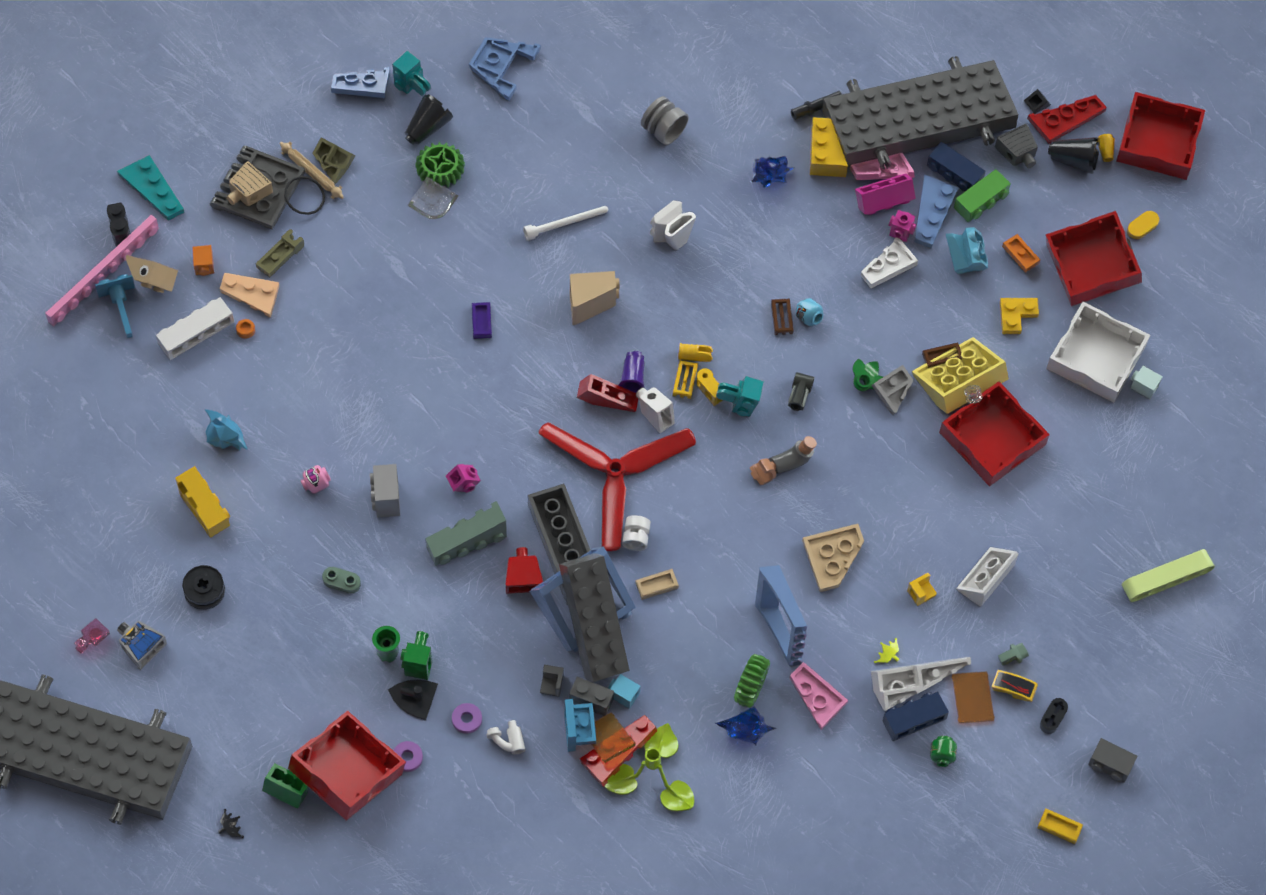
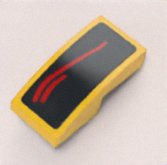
(1018, 686)

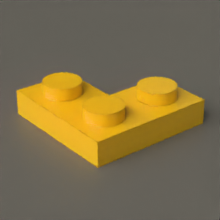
(1013, 310)

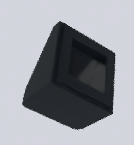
(1037, 101)

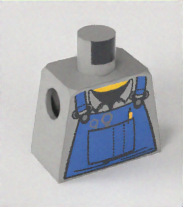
(140, 642)

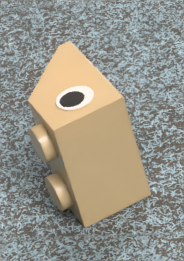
(152, 274)

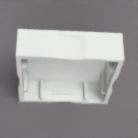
(1098, 352)

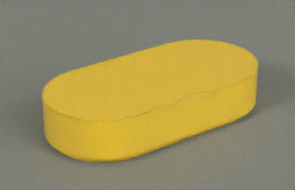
(1143, 225)

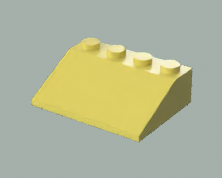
(948, 381)

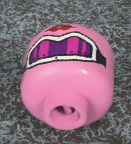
(315, 479)

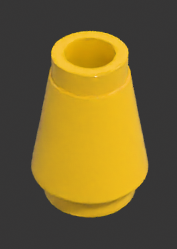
(1107, 147)

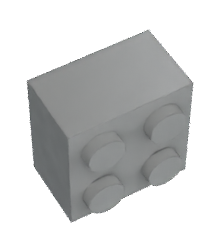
(385, 490)

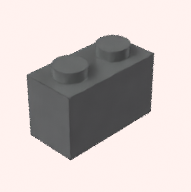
(589, 692)
(1112, 760)

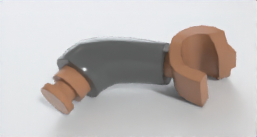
(791, 459)

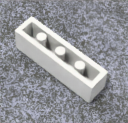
(195, 328)

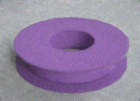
(466, 708)
(413, 748)

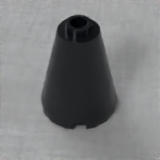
(427, 120)
(1076, 153)

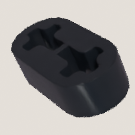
(1050, 714)

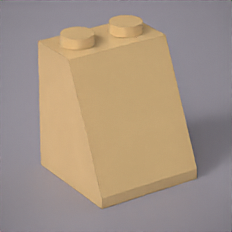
(592, 294)

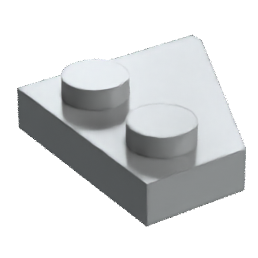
(893, 388)

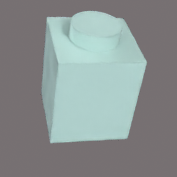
(1145, 381)

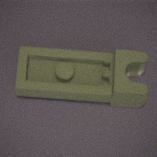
(280, 253)

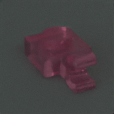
(92, 633)

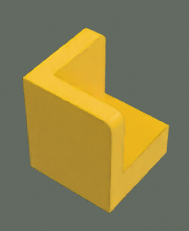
(921, 589)

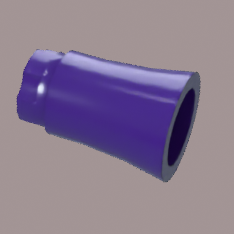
(633, 372)

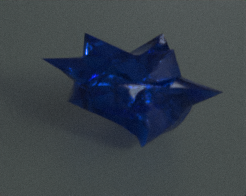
(770, 170)
(746, 726)

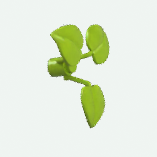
(662, 744)

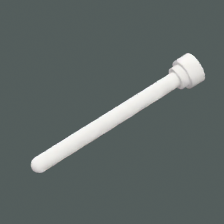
(532, 231)

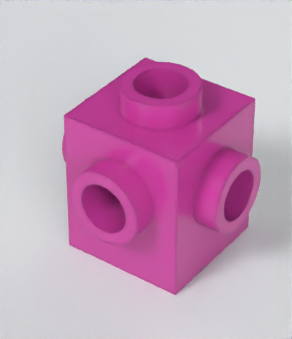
(902, 225)
(463, 478)

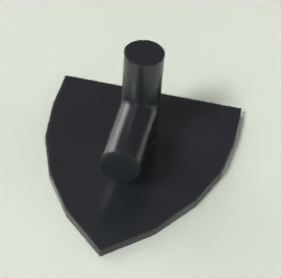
(414, 696)

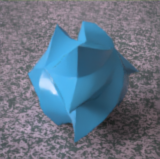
(223, 431)

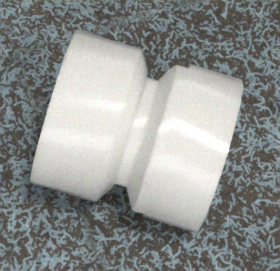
(636, 533)

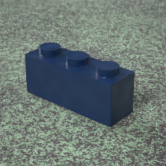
(955, 167)
(915, 715)

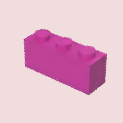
(885, 194)

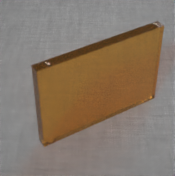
(973, 697)
(611, 738)

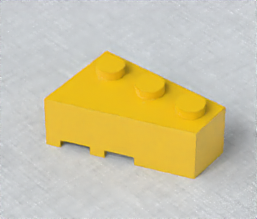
(825, 150)
(202, 502)

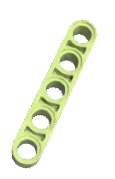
(1168, 575)

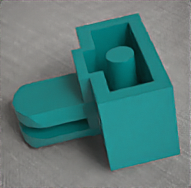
(409, 74)
(743, 396)

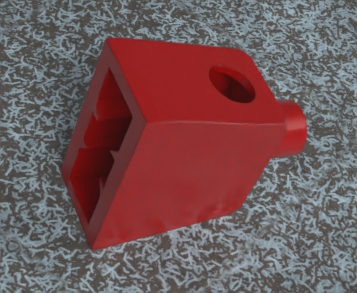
(522, 572)

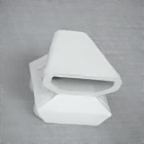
(672, 225)

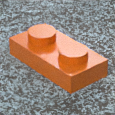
(1021, 253)

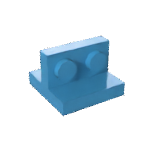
(579, 724)

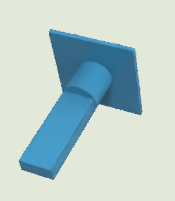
(116, 290)

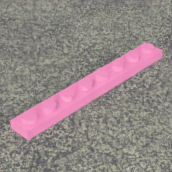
(102, 270)

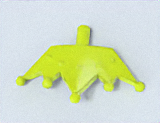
(888, 652)

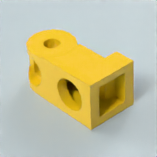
(708, 385)

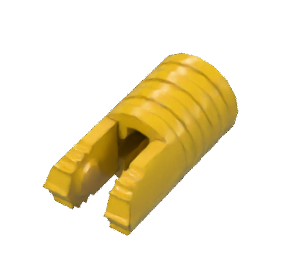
(695, 352)

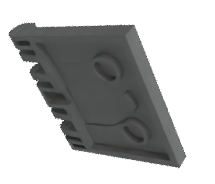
(269, 209)

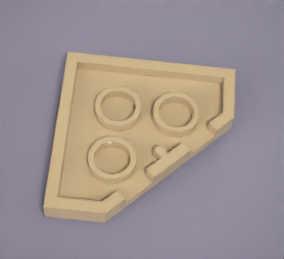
(833, 554)

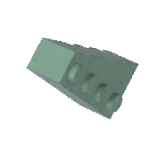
(467, 535)

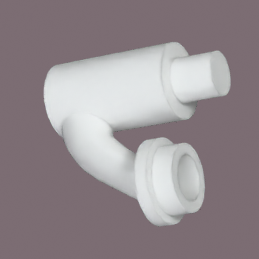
(516, 742)

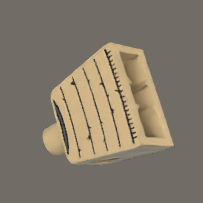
(248, 186)

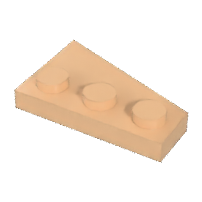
(255, 292)

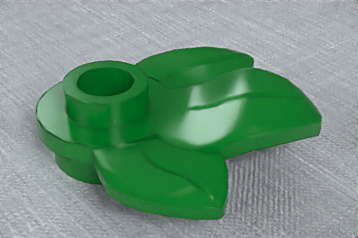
(867, 373)

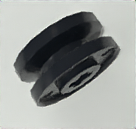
(194, 592)

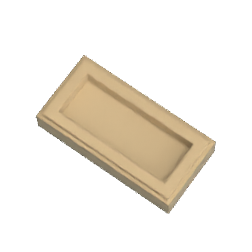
(657, 584)

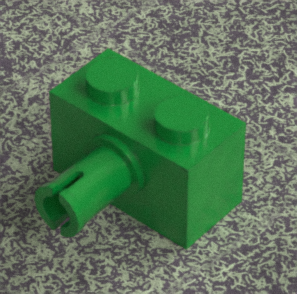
(417, 657)
(285, 786)

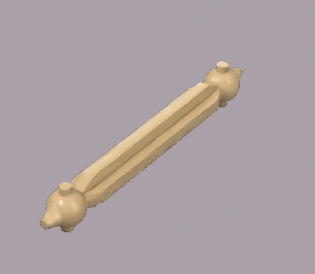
(311, 170)

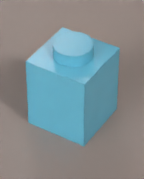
(625, 690)

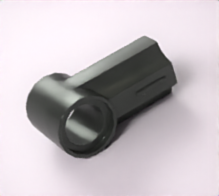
(801, 387)

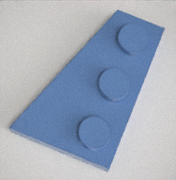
(364, 84)

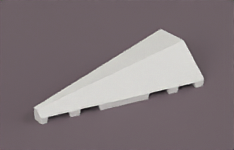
(899, 683)

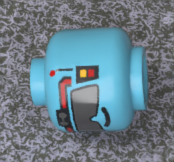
(809, 312)

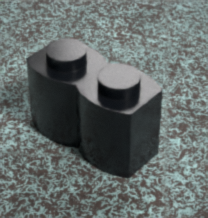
(118, 222)

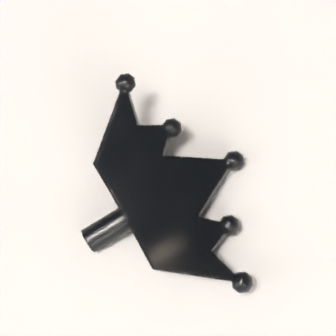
(229, 825)

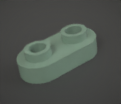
(340, 580)

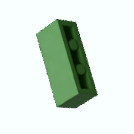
(982, 196)

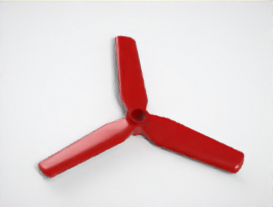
(631, 463)

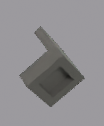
(552, 680)

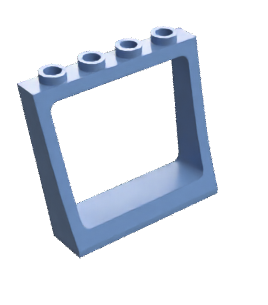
(771, 591)

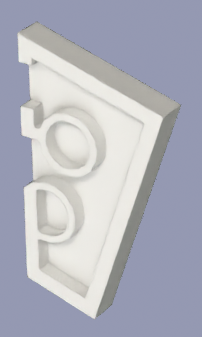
(890, 263)

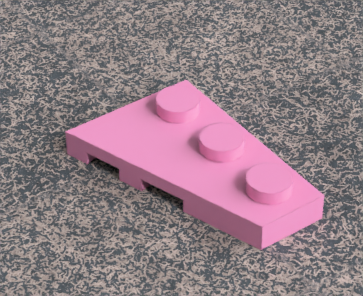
(871, 169)
(817, 694)

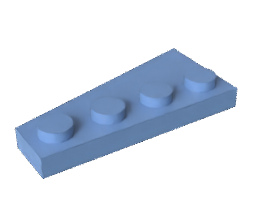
(933, 209)

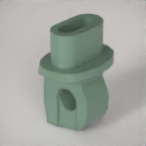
(1016, 652)

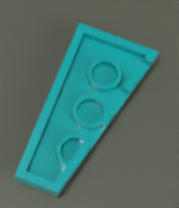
(151, 185)

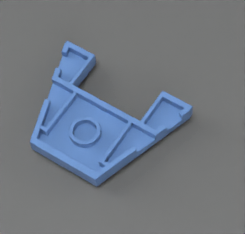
(494, 59)

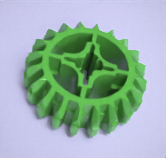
(444, 172)
(752, 680)

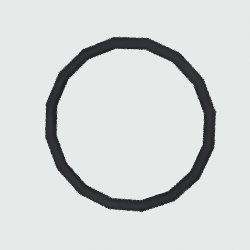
(304, 177)

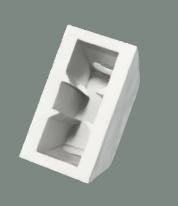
(656, 408)

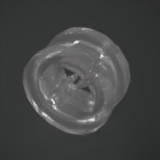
(973, 394)

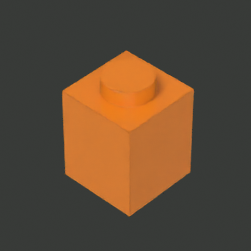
(203, 260)

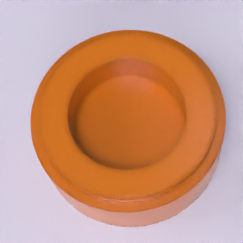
(245, 328)

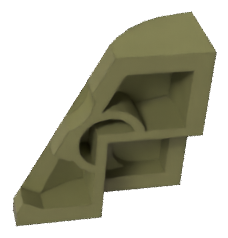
(333, 159)

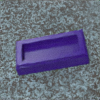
(481, 320)

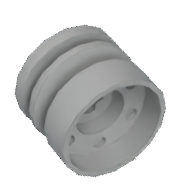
(664, 120)

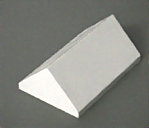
(987, 574)

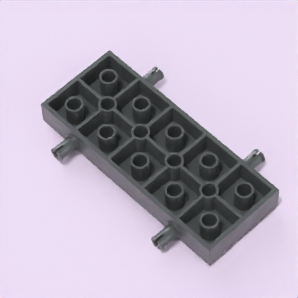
(921, 112)
(89, 750)

